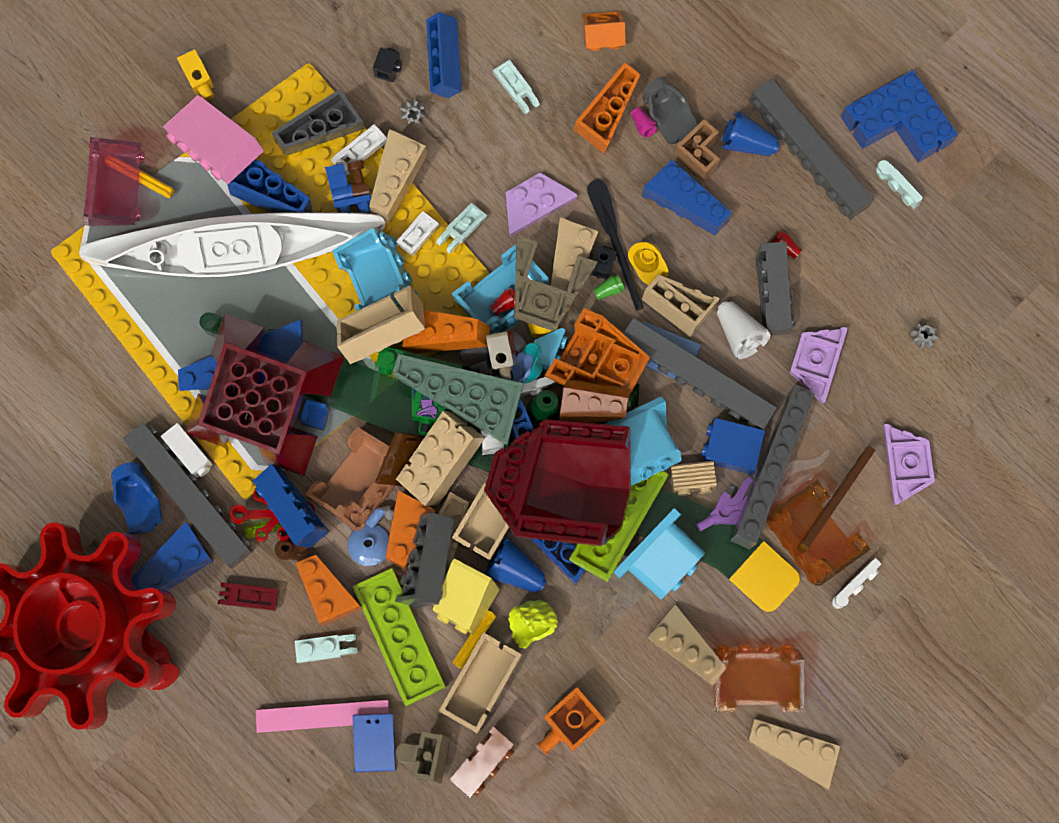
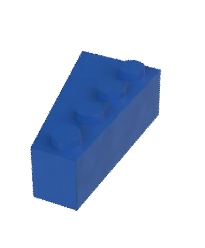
(268, 190)
(686, 198)
(290, 507)
(560, 554)
(174, 561)

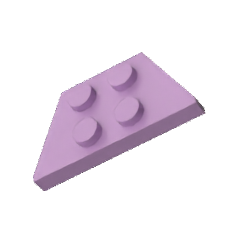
(535, 201)
(817, 360)
(908, 463)

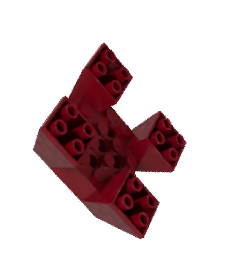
(273, 431)

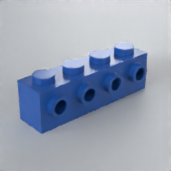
(443, 55)

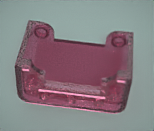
(112, 183)

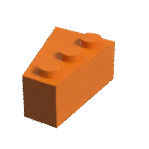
(403, 528)
(325, 592)

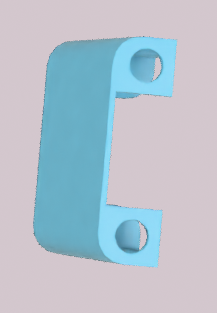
(373, 266)
(477, 299)

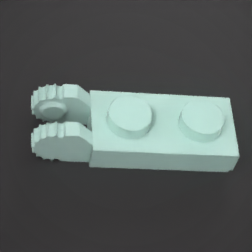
(515, 85)
(899, 184)
(462, 227)
(323, 648)

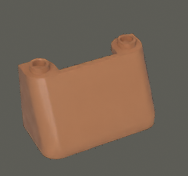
(352, 490)

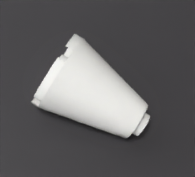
(741, 330)

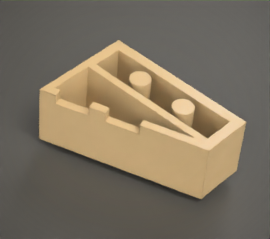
(679, 304)

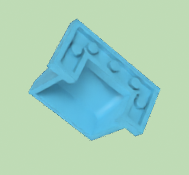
(651, 442)
(663, 557)

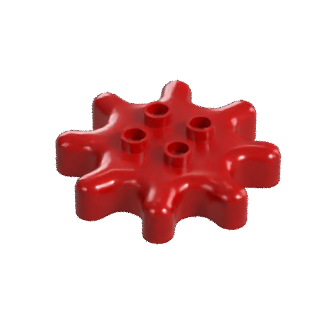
(77, 626)

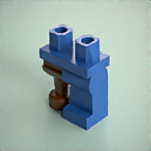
(350, 194)

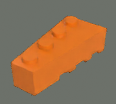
(605, 111)
(447, 333)

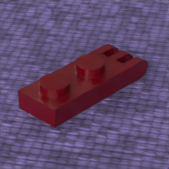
(249, 596)

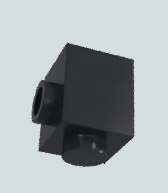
(387, 64)
(605, 261)

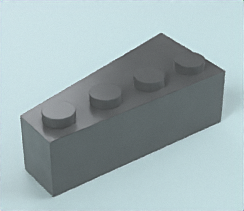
(319, 124)
(774, 288)
(427, 562)

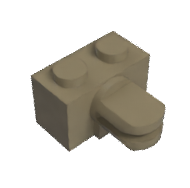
(426, 757)

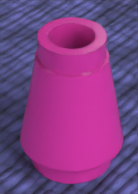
(644, 124)

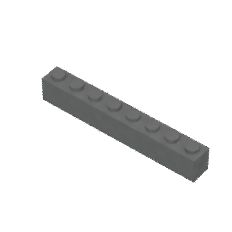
(810, 149)
(701, 376)
(772, 467)
(187, 495)

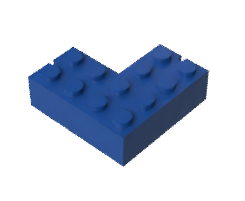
(902, 108)

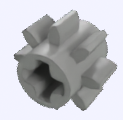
(412, 117)
(919, 337)

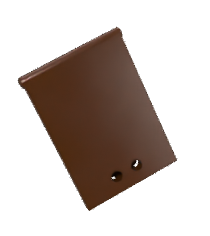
(397, 456)

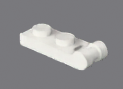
(361, 147)
(855, 585)

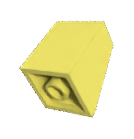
(465, 597)

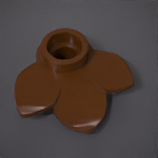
(295, 552)

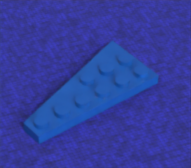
(277, 343)

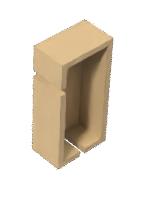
(380, 325)
(440, 458)
(481, 526)
(480, 683)

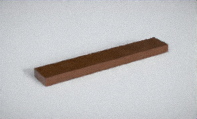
(835, 499)

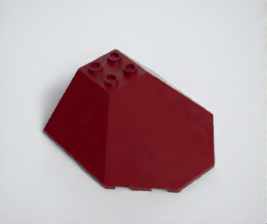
(564, 482)

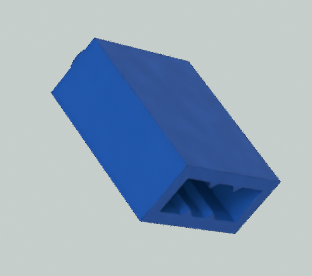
(733, 446)

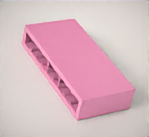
(212, 139)

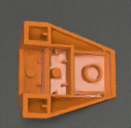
(599, 355)

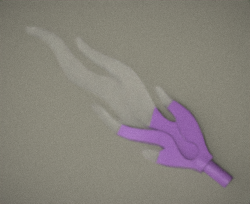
(728, 510)

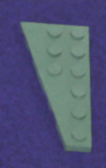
(475, 397)

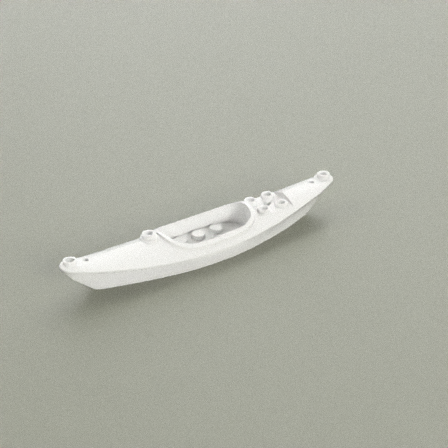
(229, 243)

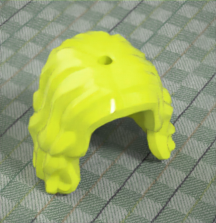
(532, 622)

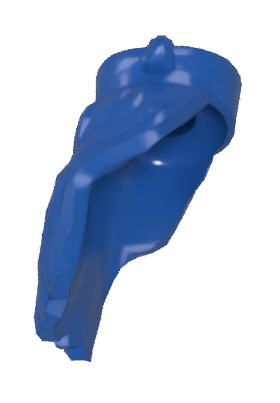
(136, 498)

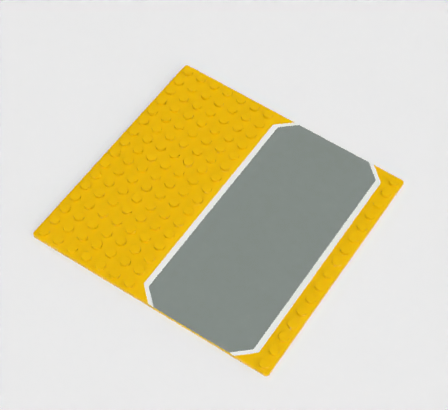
(160, 313)

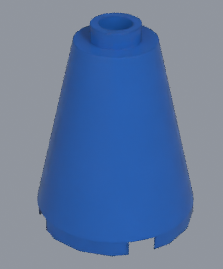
(748, 137)
(515, 568)

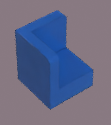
(315, 414)

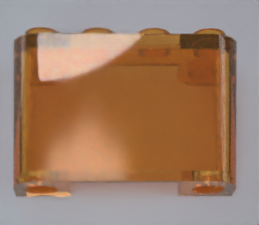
(830, 549)
(760, 677)

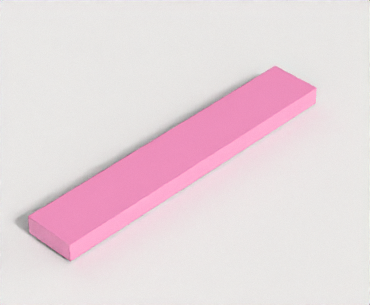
(315, 716)

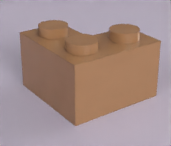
(695, 152)

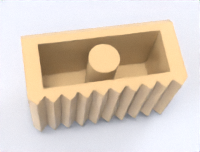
(693, 477)

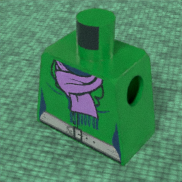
(425, 411)

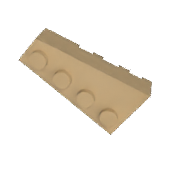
(397, 171)
(571, 241)

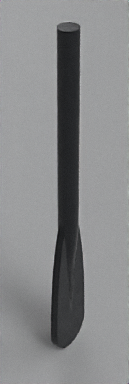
(604, 210)

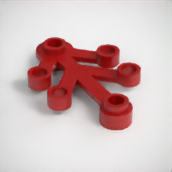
(260, 514)

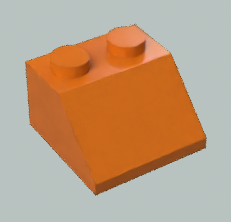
(603, 30)

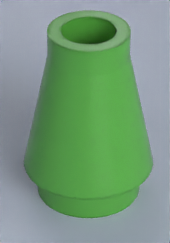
(609, 287)

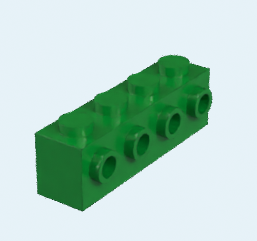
(388, 356)

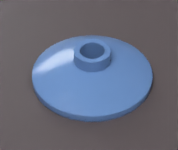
(368, 555)

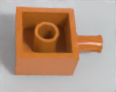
(571, 722)

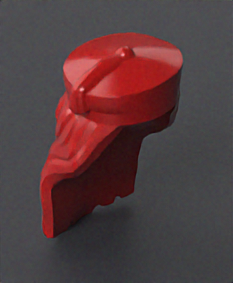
(160, 653)

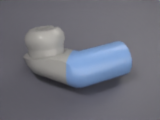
(378, 513)

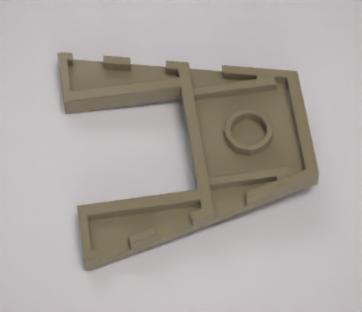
(540, 302)

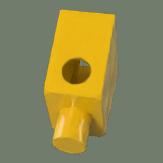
(196, 74)

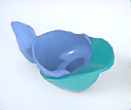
(528, 365)

